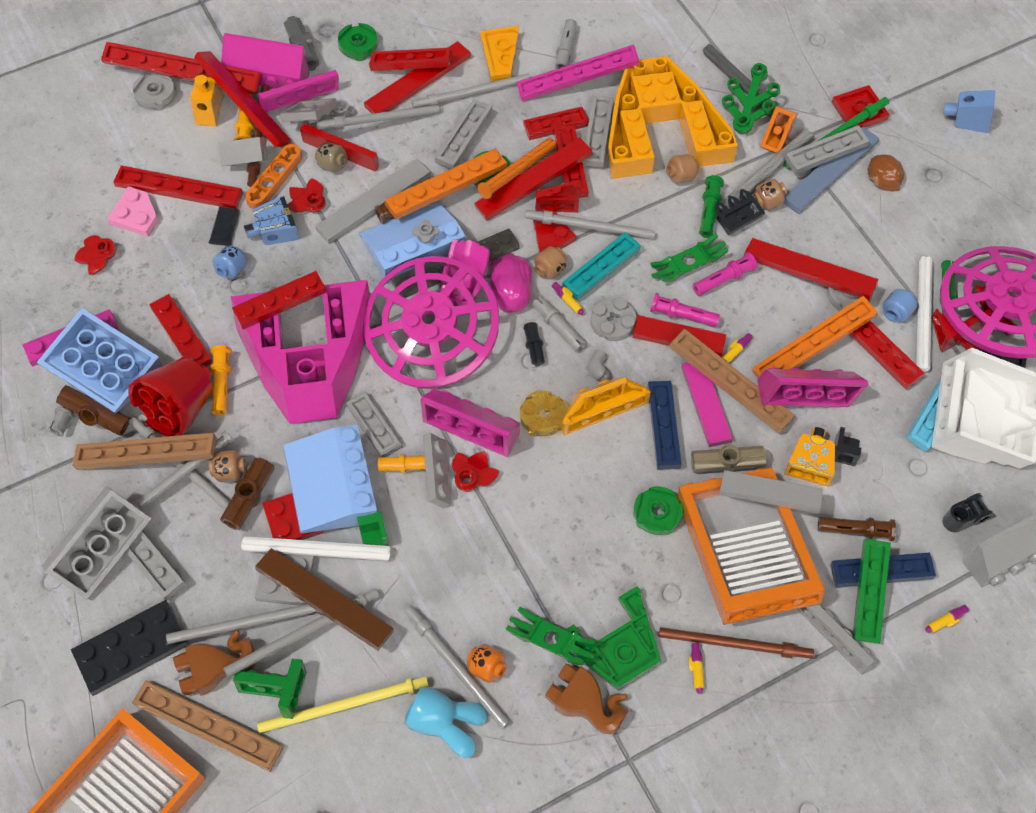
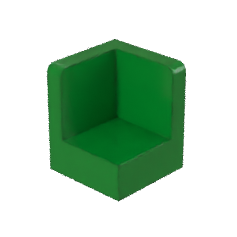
(373, 529)

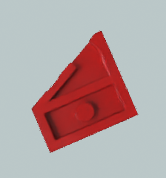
(560, 197)
(552, 235)

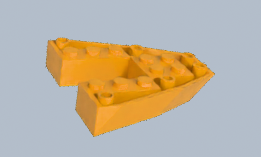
(659, 93)

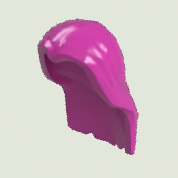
(472, 255)
(511, 282)

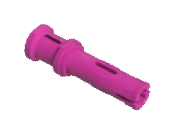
(734, 270)
(674, 308)

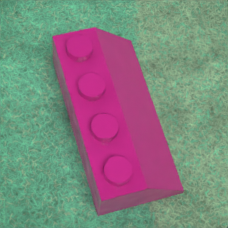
(277, 61)
(810, 387)
(470, 421)

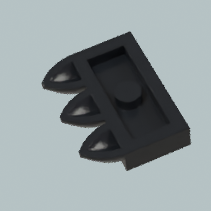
(739, 212)

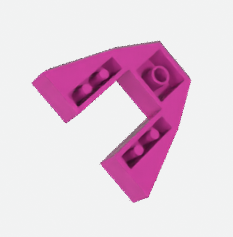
(312, 379)

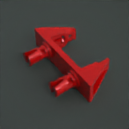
(948, 337)

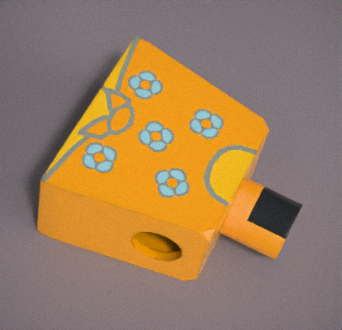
(206, 94)
(813, 458)

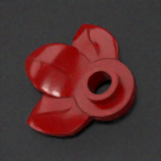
(305, 197)
(95, 253)
(473, 468)

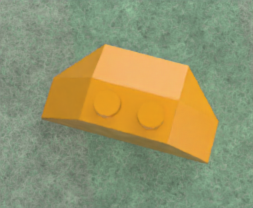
(603, 402)

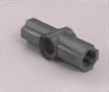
(299, 36)

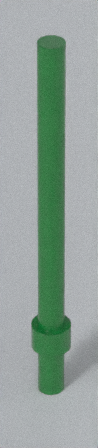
(868, 112)

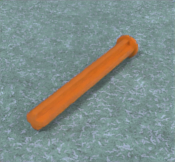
(503, 177)

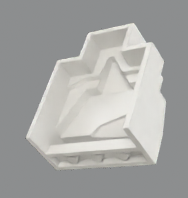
(986, 410)

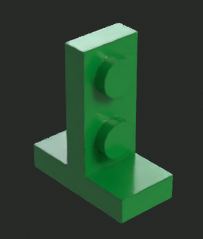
(275, 685)

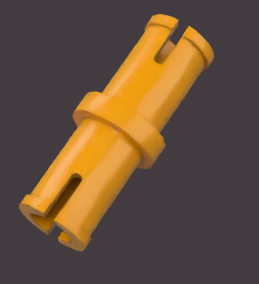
(401, 463)

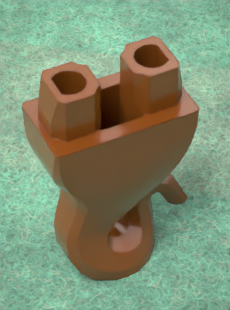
(208, 663)
(584, 700)

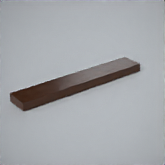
(324, 599)

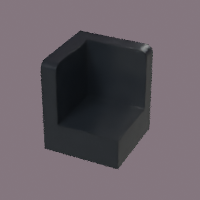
(846, 448)

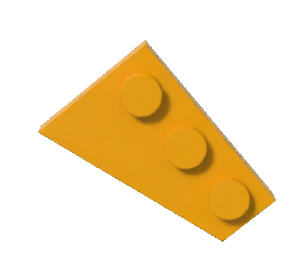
(499, 51)

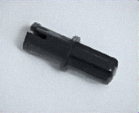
(534, 343)

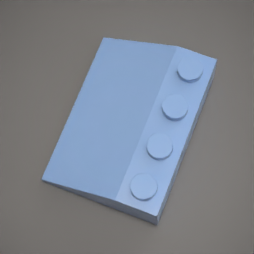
(395, 244)
(98, 360)
(329, 479)

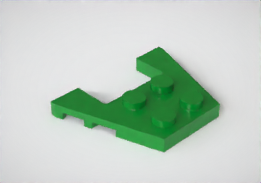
(627, 650)

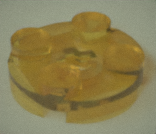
(540, 425)

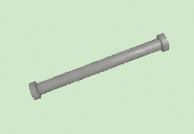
(178, 475)

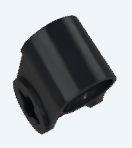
(970, 511)

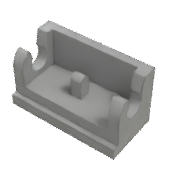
(243, 151)

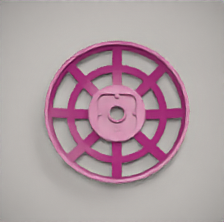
(997, 299)
(431, 334)

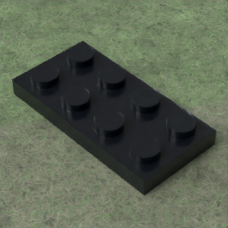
(127, 648)

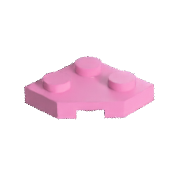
(134, 212)

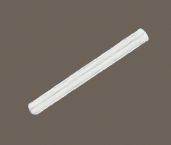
(924, 314)
(316, 548)

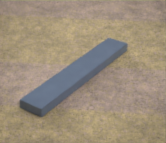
(825, 176)

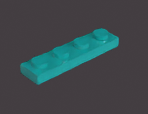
(601, 265)

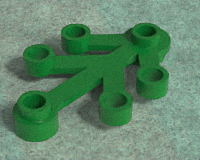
(751, 100)

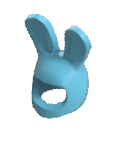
(433, 716)

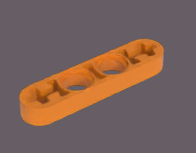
(277, 178)

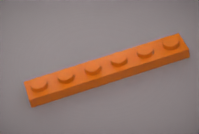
(445, 184)
(820, 337)

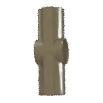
(742, 458)

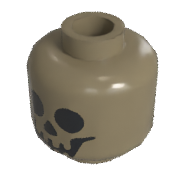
(331, 157)

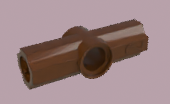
(91, 411)
(240, 505)

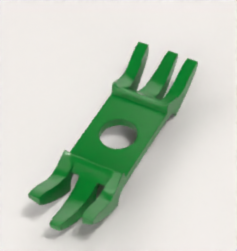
(699, 253)
(537, 632)

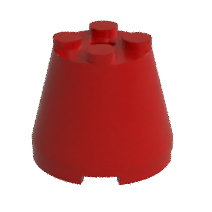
(172, 395)

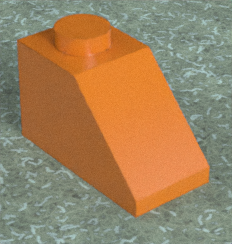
(779, 129)

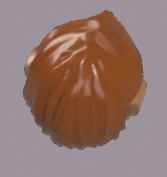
(886, 172)

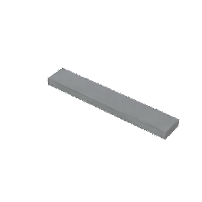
(363, 206)

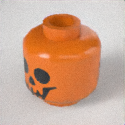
(486, 663)

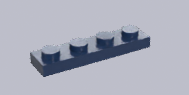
(664, 425)
(900, 569)

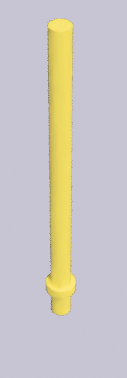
(408, 686)

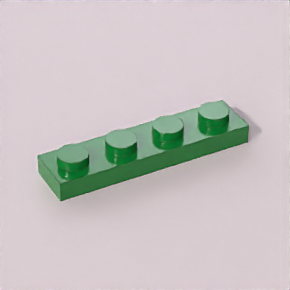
(871, 591)

